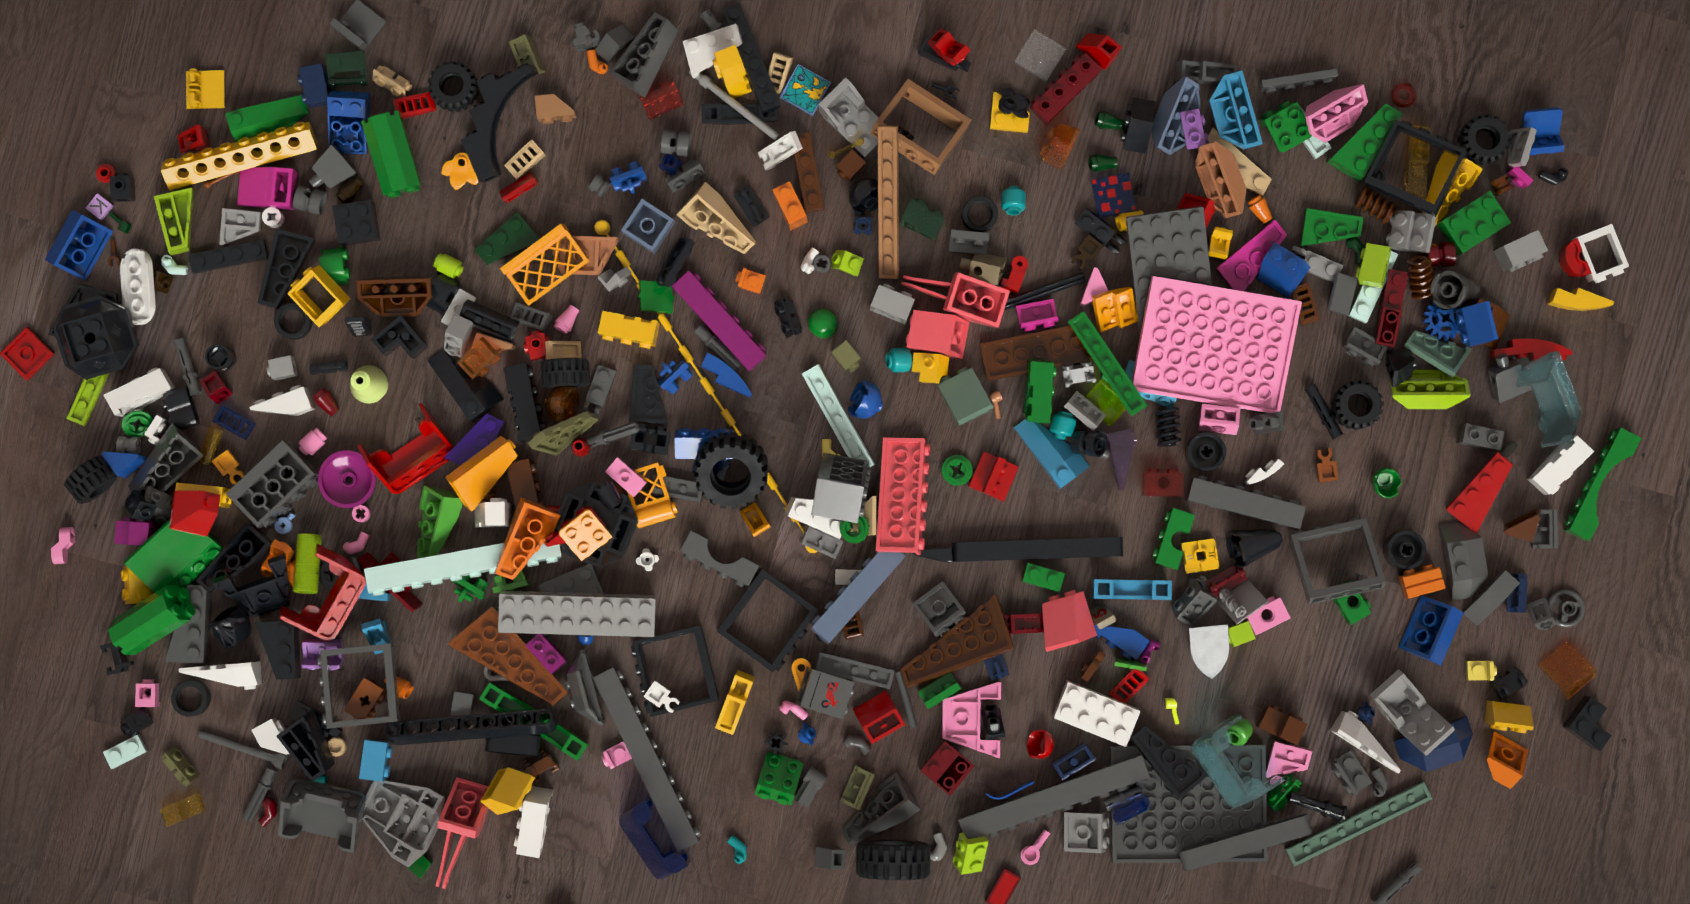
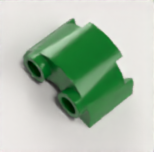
(334, 264)

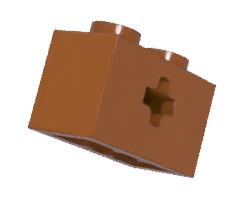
(356, 704)

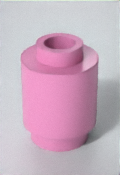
(312, 442)

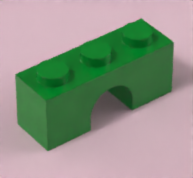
(1166, 554)

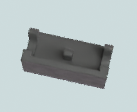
(1547, 530)

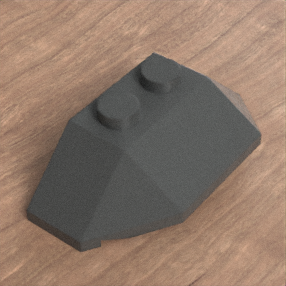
(1463, 560)
(583, 689)

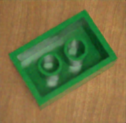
(1474, 223)

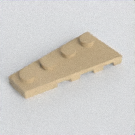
(1253, 176)

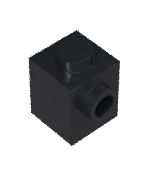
(122, 188)

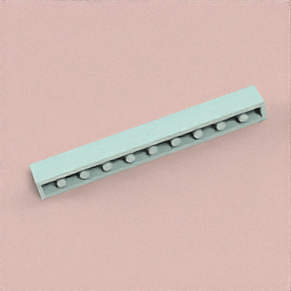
(445, 566)

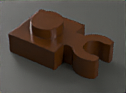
(1089, 669)

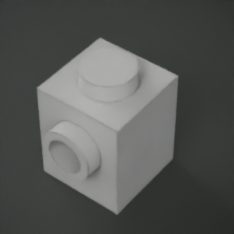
(282, 368)

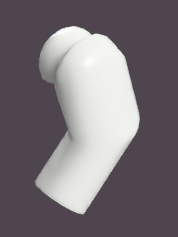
(808, 260)

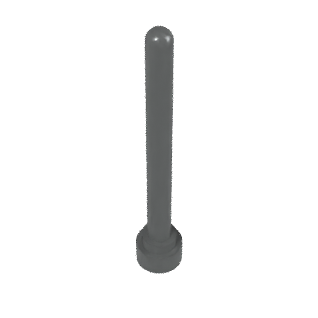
(278, 760)

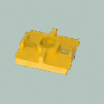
(1190, 558)

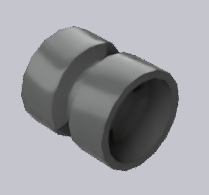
(682, 142)
(312, 200)

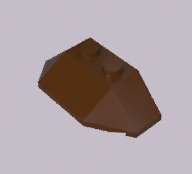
(395, 295)

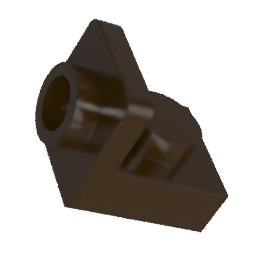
(162, 281)

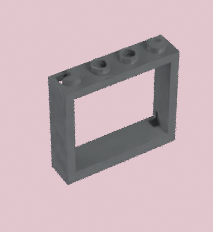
(1341, 590)
(391, 684)

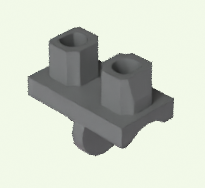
(1267, 423)

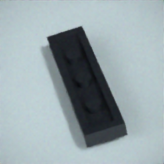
(228, 256)

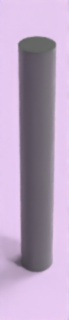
(905, 700)

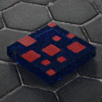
(1113, 195)

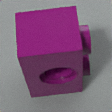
(546, 653)

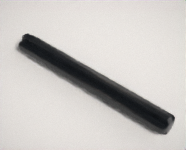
(1045, 290)

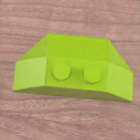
(1431, 390)

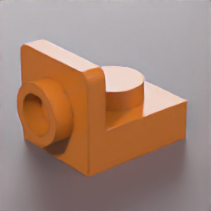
(750, 280)

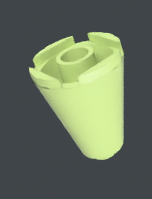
(368, 384)

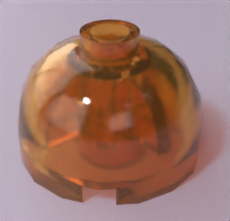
(561, 403)

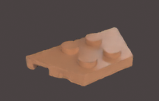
(595, 248)

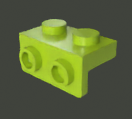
(970, 854)

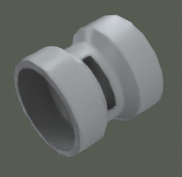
(128, 445)

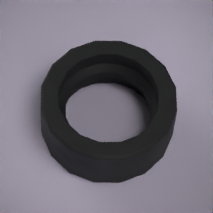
(983, 200)
(279, 325)
(175, 698)

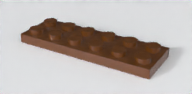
(1011, 355)

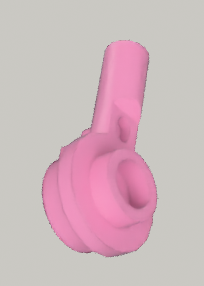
(1031, 854)

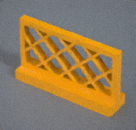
(536, 250)

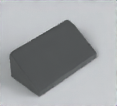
(1342, 294)

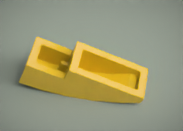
(1578, 300)
(735, 702)

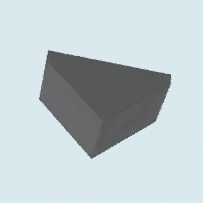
(614, 43)

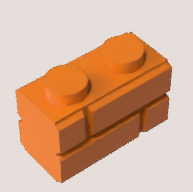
(1422, 581)

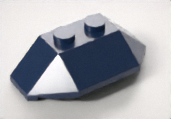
(1447, 752)

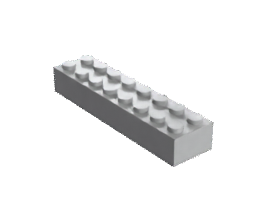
(576, 613)

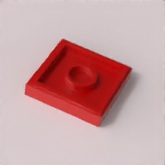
(27, 353)

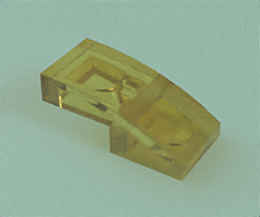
(182, 810)

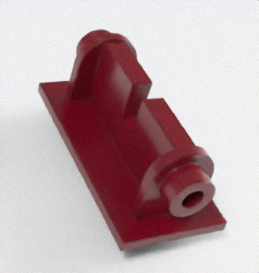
(1226, 579)

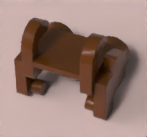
(540, 766)

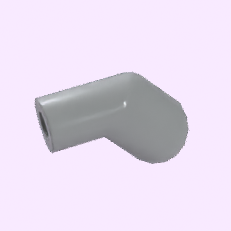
(940, 849)

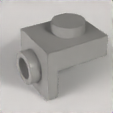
(613, 280)

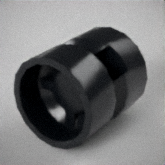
(220, 357)
(1088, 443)

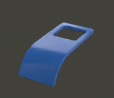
(1011, 792)

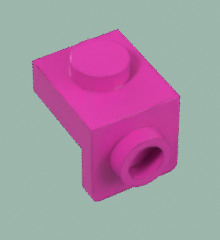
(1519, 177)

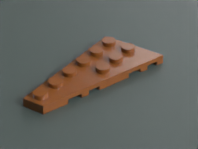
(507, 657)

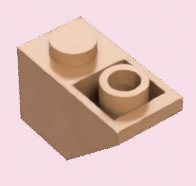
(552, 108)

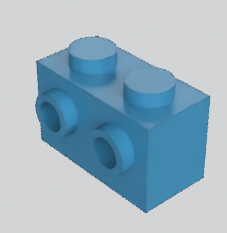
(375, 760)

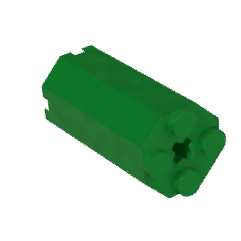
(391, 154)
(151, 619)

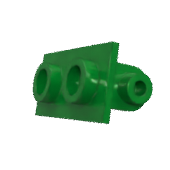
(1276, 798)

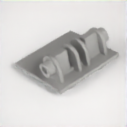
(1241, 601)

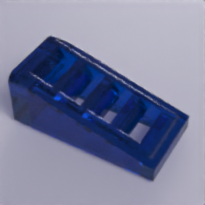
(222, 409)

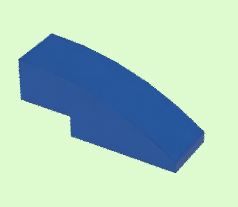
(726, 375)

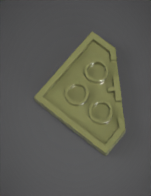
(558, 437)

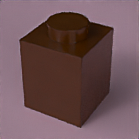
(850, 166)

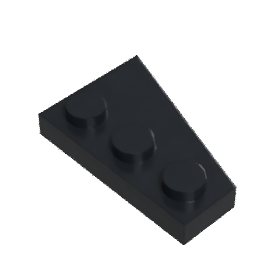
(645, 396)

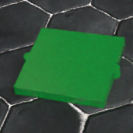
(655, 297)

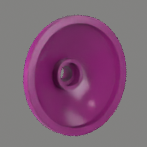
(334, 475)

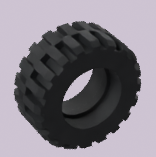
(725, 492)
(893, 859)

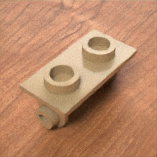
(384, 78)

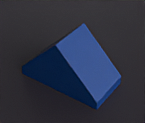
(123, 463)

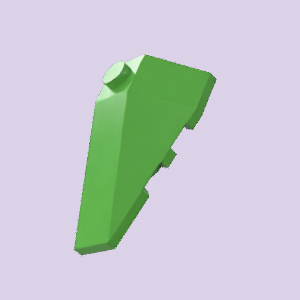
(439, 515)

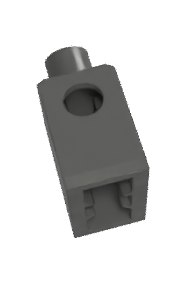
(331, 168)
(1504, 379)

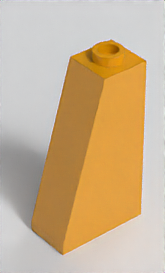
(481, 472)

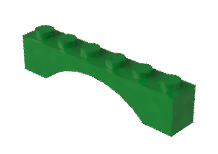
(1584, 517)
(561, 738)

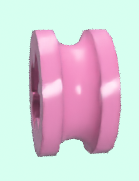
(355, 513)

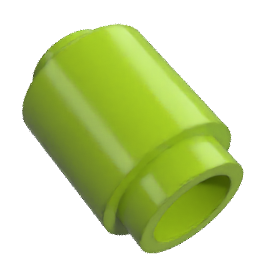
(448, 265)

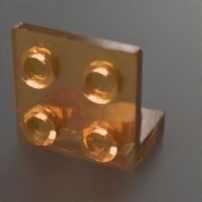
(1568, 669)

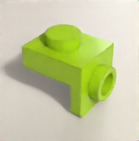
(846, 262)

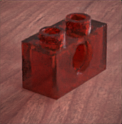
(1174, 483)

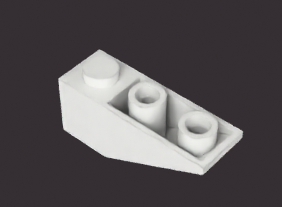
(291, 403)

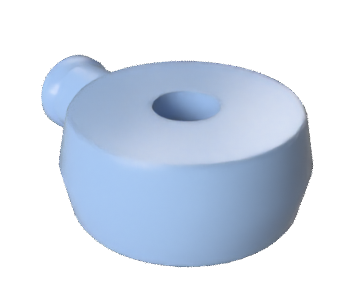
(288, 524)

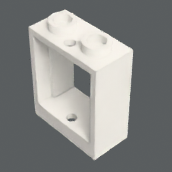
(1616, 247)

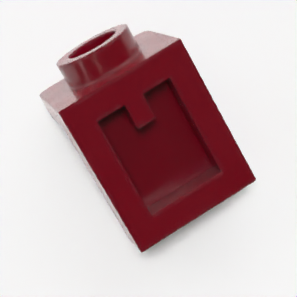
(215, 387)

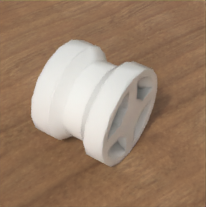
(276, 220)

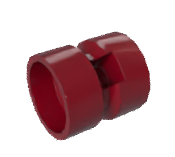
(1442, 254)

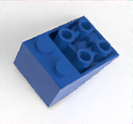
(344, 120)

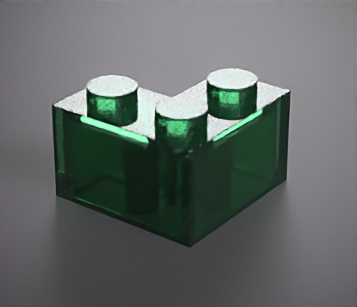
(921, 220)

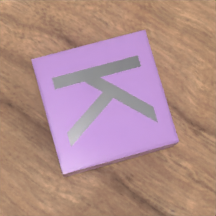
(99, 206)

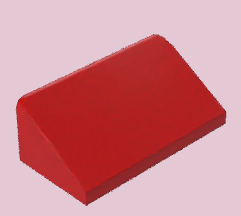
(518, 187)

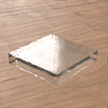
(1040, 55)

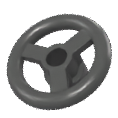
(1572, 607)

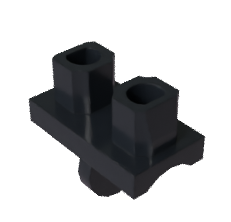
(992, 722)

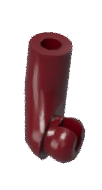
(270, 811)

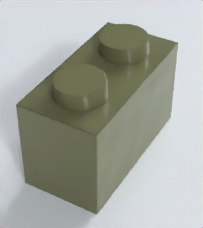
(846, 357)

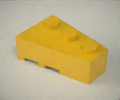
(732, 71)
(628, 329)

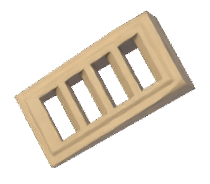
(784, 75)
(531, 144)

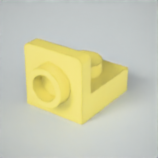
(1480, 670)

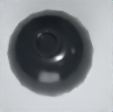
(864, 195)

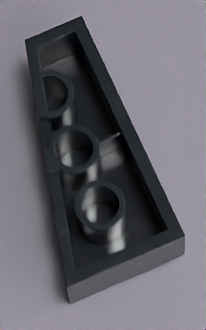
(284, 263)

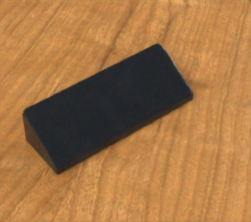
(489, 320)

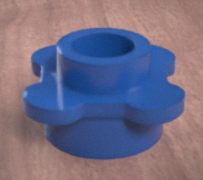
(806, 734)

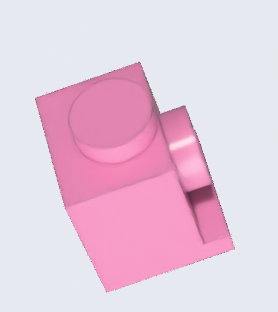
(141, 696)

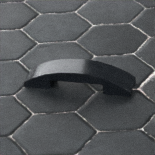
(727, 115)

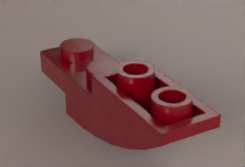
(1390, 308)

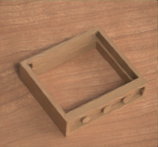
(934, 107)

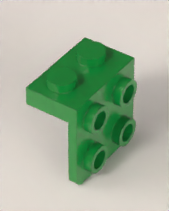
(1286, 125)
(779, 778)

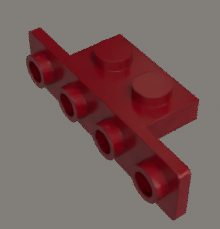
(405, 597)

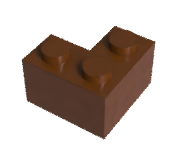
(1281, 725)

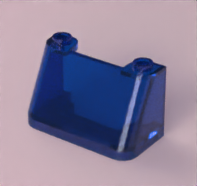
(632, 824)

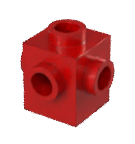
(530, 345)

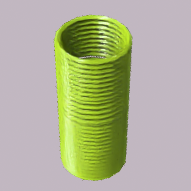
(307, 564)

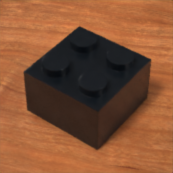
(356, 222)

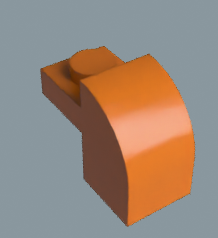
(276, 549)

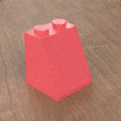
(937, 333)
(1067, 620)

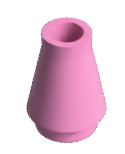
(566, 320)

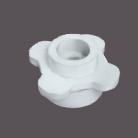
(642, 559)

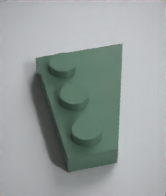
(1438, 353)

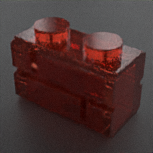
(661, 100)

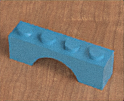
(1131, 589)

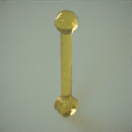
(860, 141)

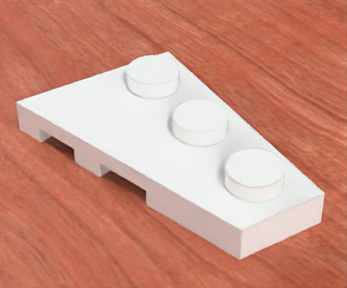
(701, 49)

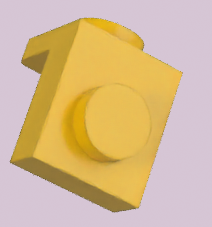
(1220, 243)

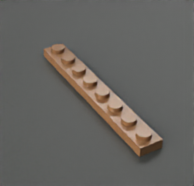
(888, 202)

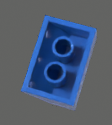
(78, 245)
(1431, 630)

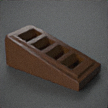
(1309, 295)
(854, 634)

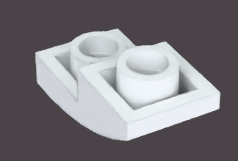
(1257, 475)

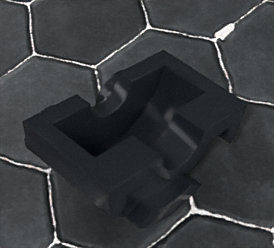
(442, 289)
(651, 440)

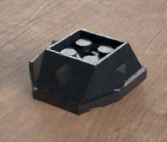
(113, 332)
(620, 522)

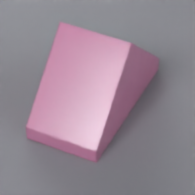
(1094, 286)

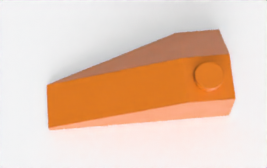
(525, 536)

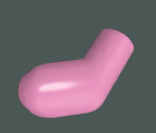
(356, 546)
(796, 709)

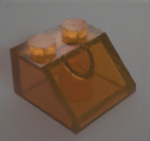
(1060, 145)

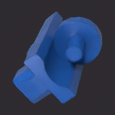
(629, 179)
(680, 369)

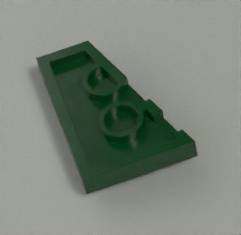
(508, 239)

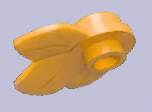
(458, 173)

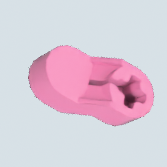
(59, 552)

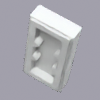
(456, 305)

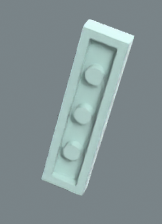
(1368, 297)

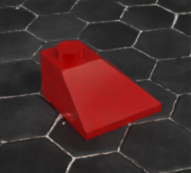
(194, 511)

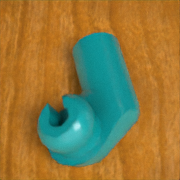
(740, 849)

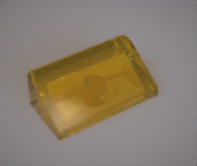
(211, 445)

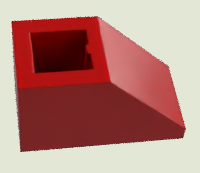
(1100, 49)

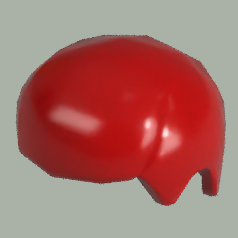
(1040, 744)

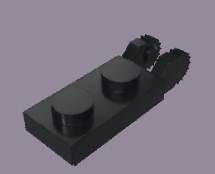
(1100, 230)
(675, 262)

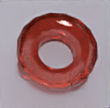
(1398, 101)

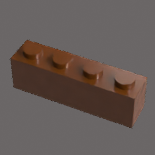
(808, 176)
(523, 481)

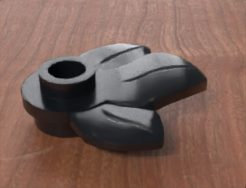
(1013, 103)

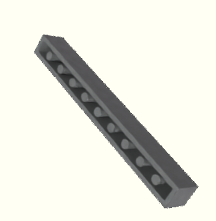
(646, 758)
(1055, 797)

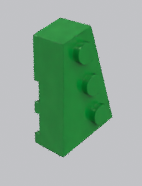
(1039, 390)

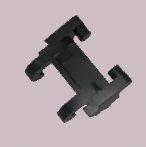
(119, 659)
(1509, 684)

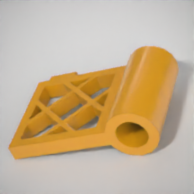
(659, 508)

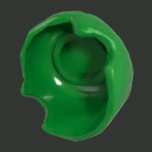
(822, 323)
(1386, 482)

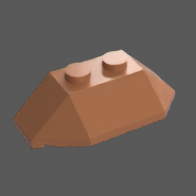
(1221, 178)

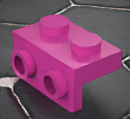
(1037, 314)

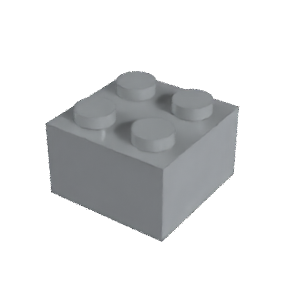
(1528, 249)
(892, 304)

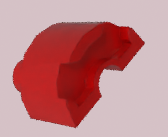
(1570, 260)

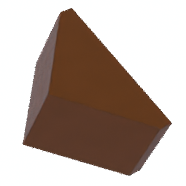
(1524, 526)

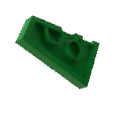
(1328, 227)

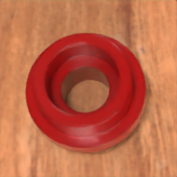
(111, 172)

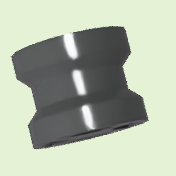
(599, 185)

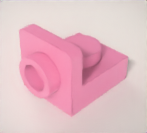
(616, 755)

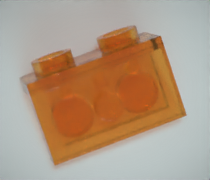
(479, 358)

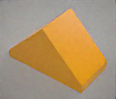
(755, 519)

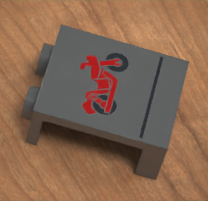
(825, 693)

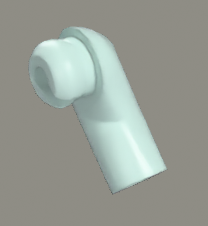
(171, 266)

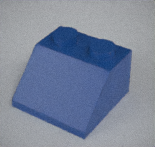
(1282, 270)
(1476, 324)

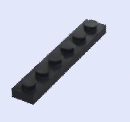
(752, 60)

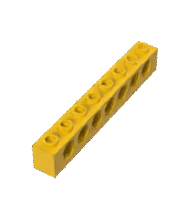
(176, 179)

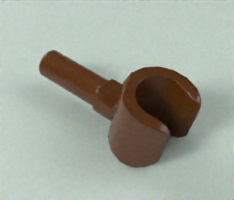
(113, 254)

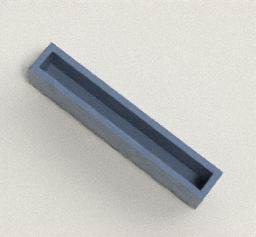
(856, 594)

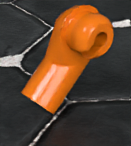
(595, 64)
(290, 572)

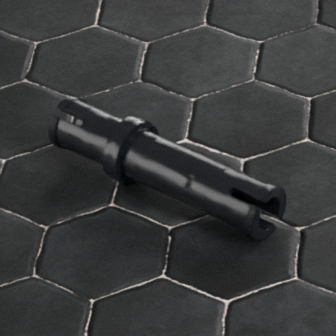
(1323, 411)

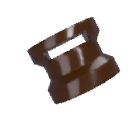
(1502, 185)

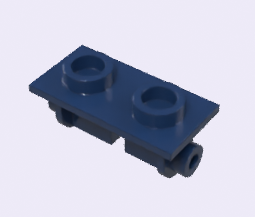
(1518, 598)
(996, 667)

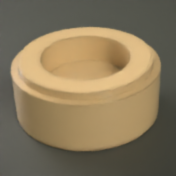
(337, 746)

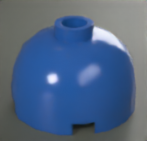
(866, 400)

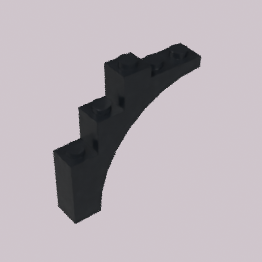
(481, 144)

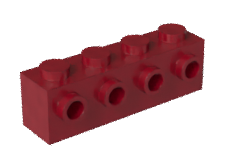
(1069, 85)

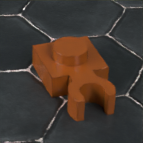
(1326, 470)

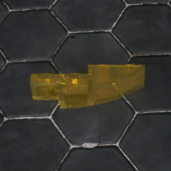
(1416, 166)

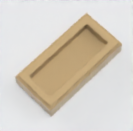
(563, 349)

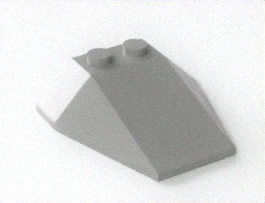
(403, 818)

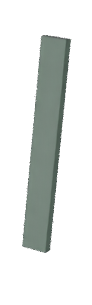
(1358, 823)

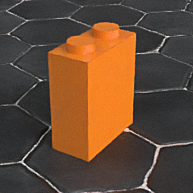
(790, 206)

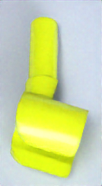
(1170, 703)

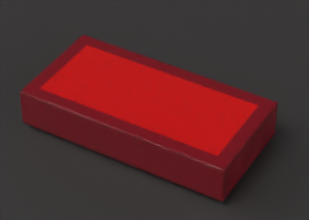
(1003, 888)

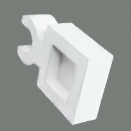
(659, 695)

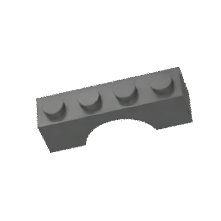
(698, 548)

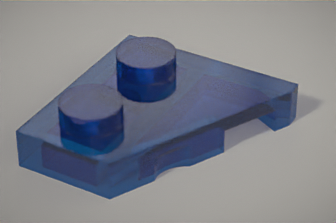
(1134, 809)

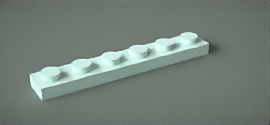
(836, 414)

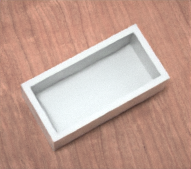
(1096, 713)

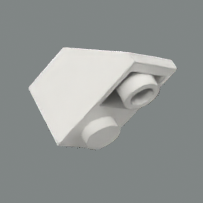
(266, 735)

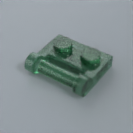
(345, 63)

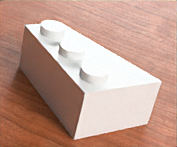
(139, 392)
(1560, 465)
(801, 509)
(494, 513)
(533, 822)

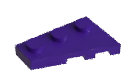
(476, 439)

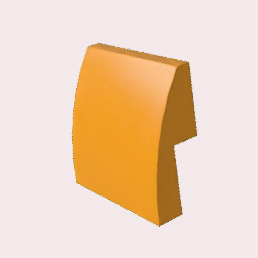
(1114, 308)

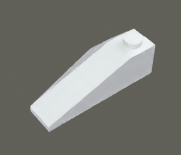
(235, 674)
(1355, 732)

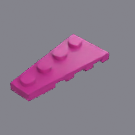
(1245, 263)

